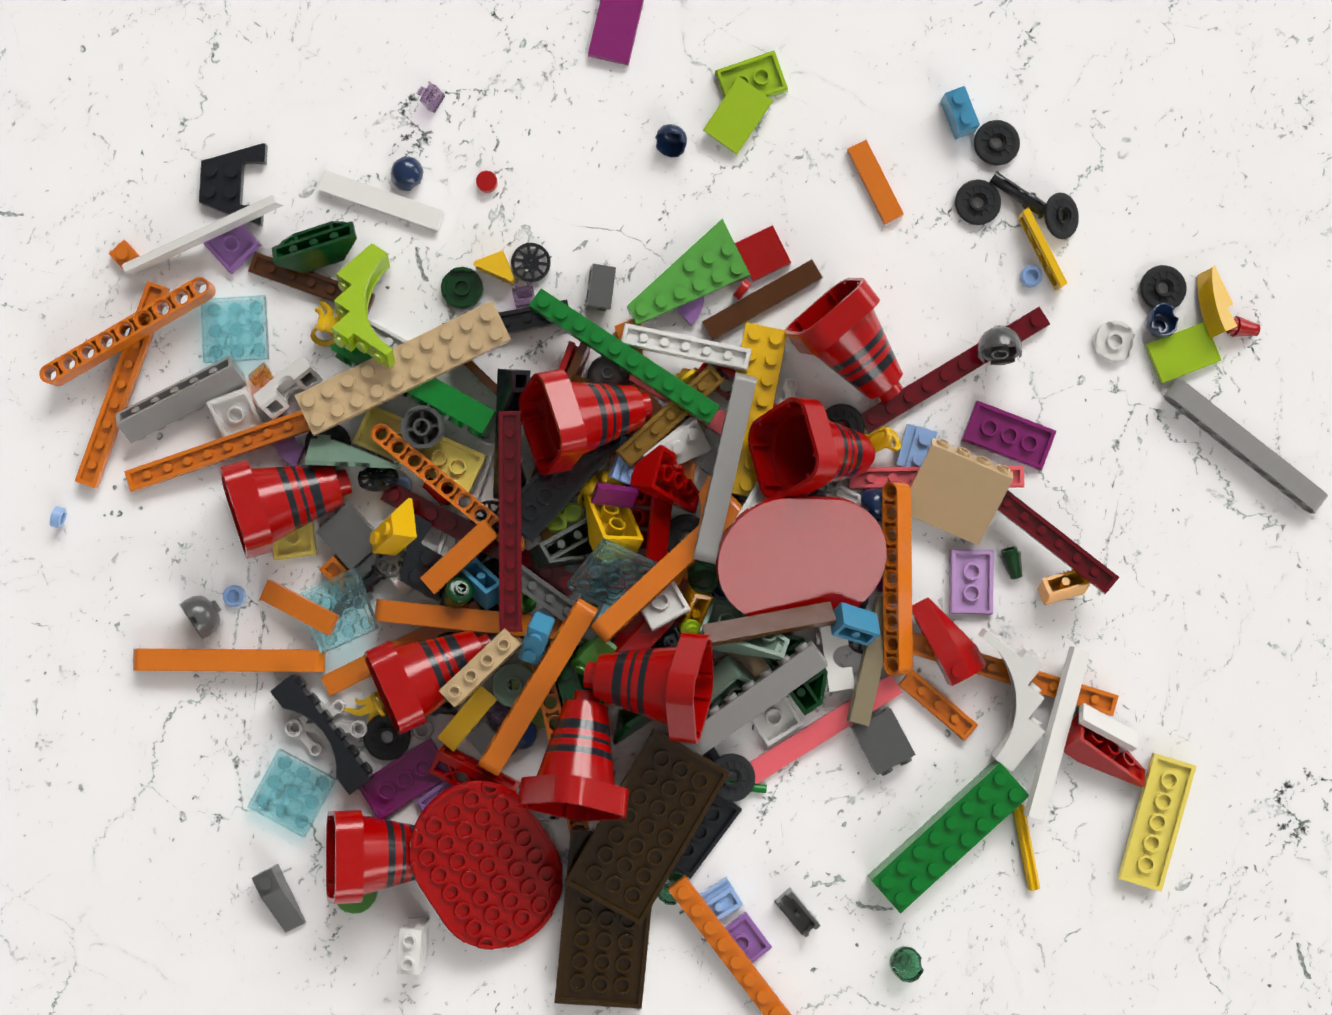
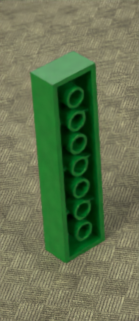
(438, 395)
(948, 835)

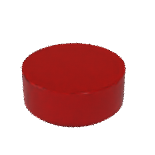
(486, 181)
(741, 290)

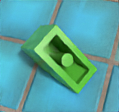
(590, 652)

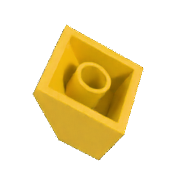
(395, 531)

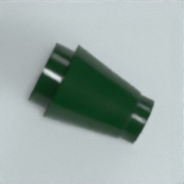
(1012, 562)

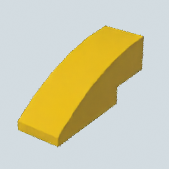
(1214, 302)
(467, 718)

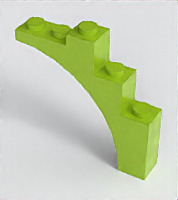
(357, 283)

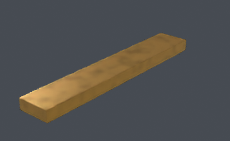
(665, 420)

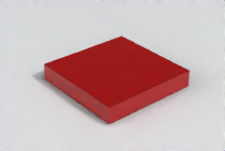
(763, 253)

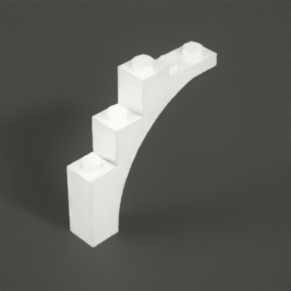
(1021, 730)

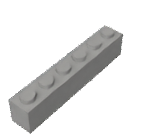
(180, 399)

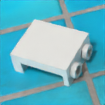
(413, 946)

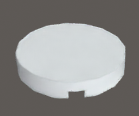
(1114, 341)

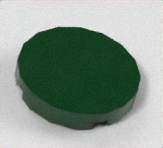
(462, 288)

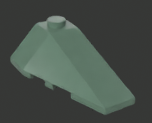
(337, 453)
(767, 647)
(728, 678)

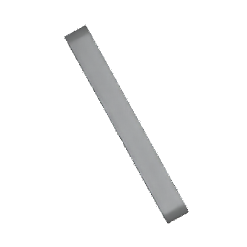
(1245, 446)
(725, 468)

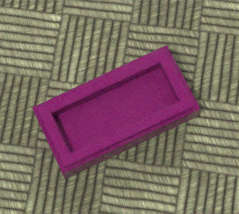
(614, 495)

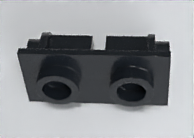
(668, 639)

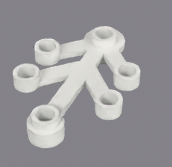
(312, 727)

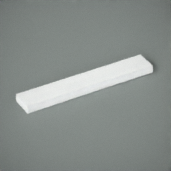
(381, 200)
(686, 347)

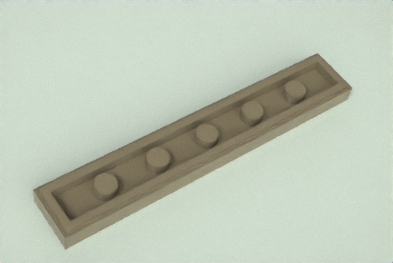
(868, 674)

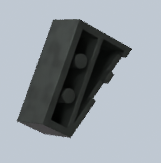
(564, 548)

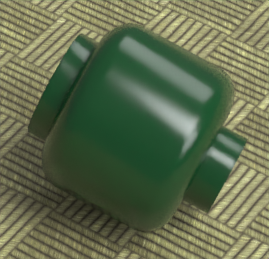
(457, 592)

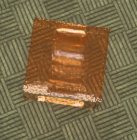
(260, 374)

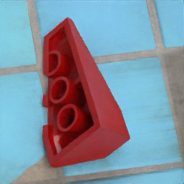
(665, 479)
(638, 635)
(950, 646)
(1102, 754)

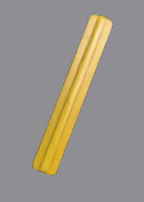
(1026, 848)

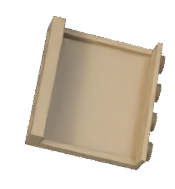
(958, 490)
(481, 667)

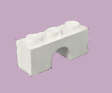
(275, 394)
(838, 677)

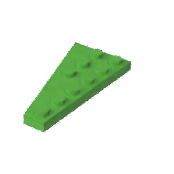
(699, 272)

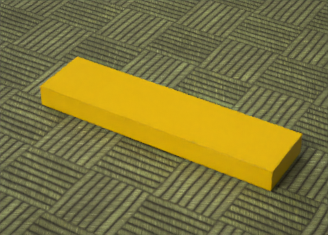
(1042, 249)

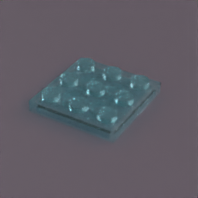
(235, 328)
(609, 572)
(349, 599)
(291, 792)

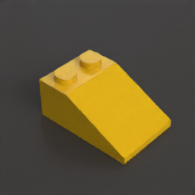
(612, 524)

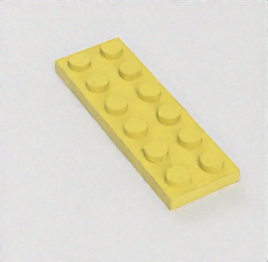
(450, 456)
(1156, 822)

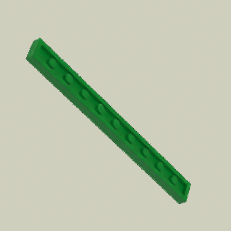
(624, 356)

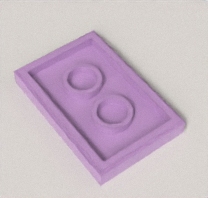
(971, 581)

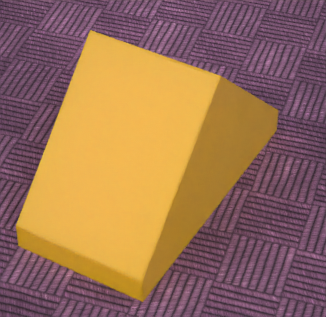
(496, 266)

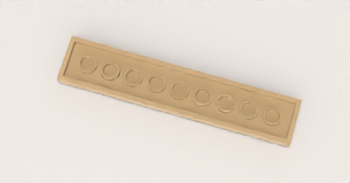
(415, 364)

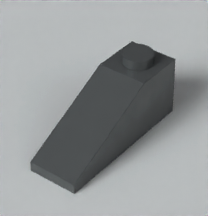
(278, 897)

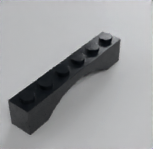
(509, 387)
(350, 768)

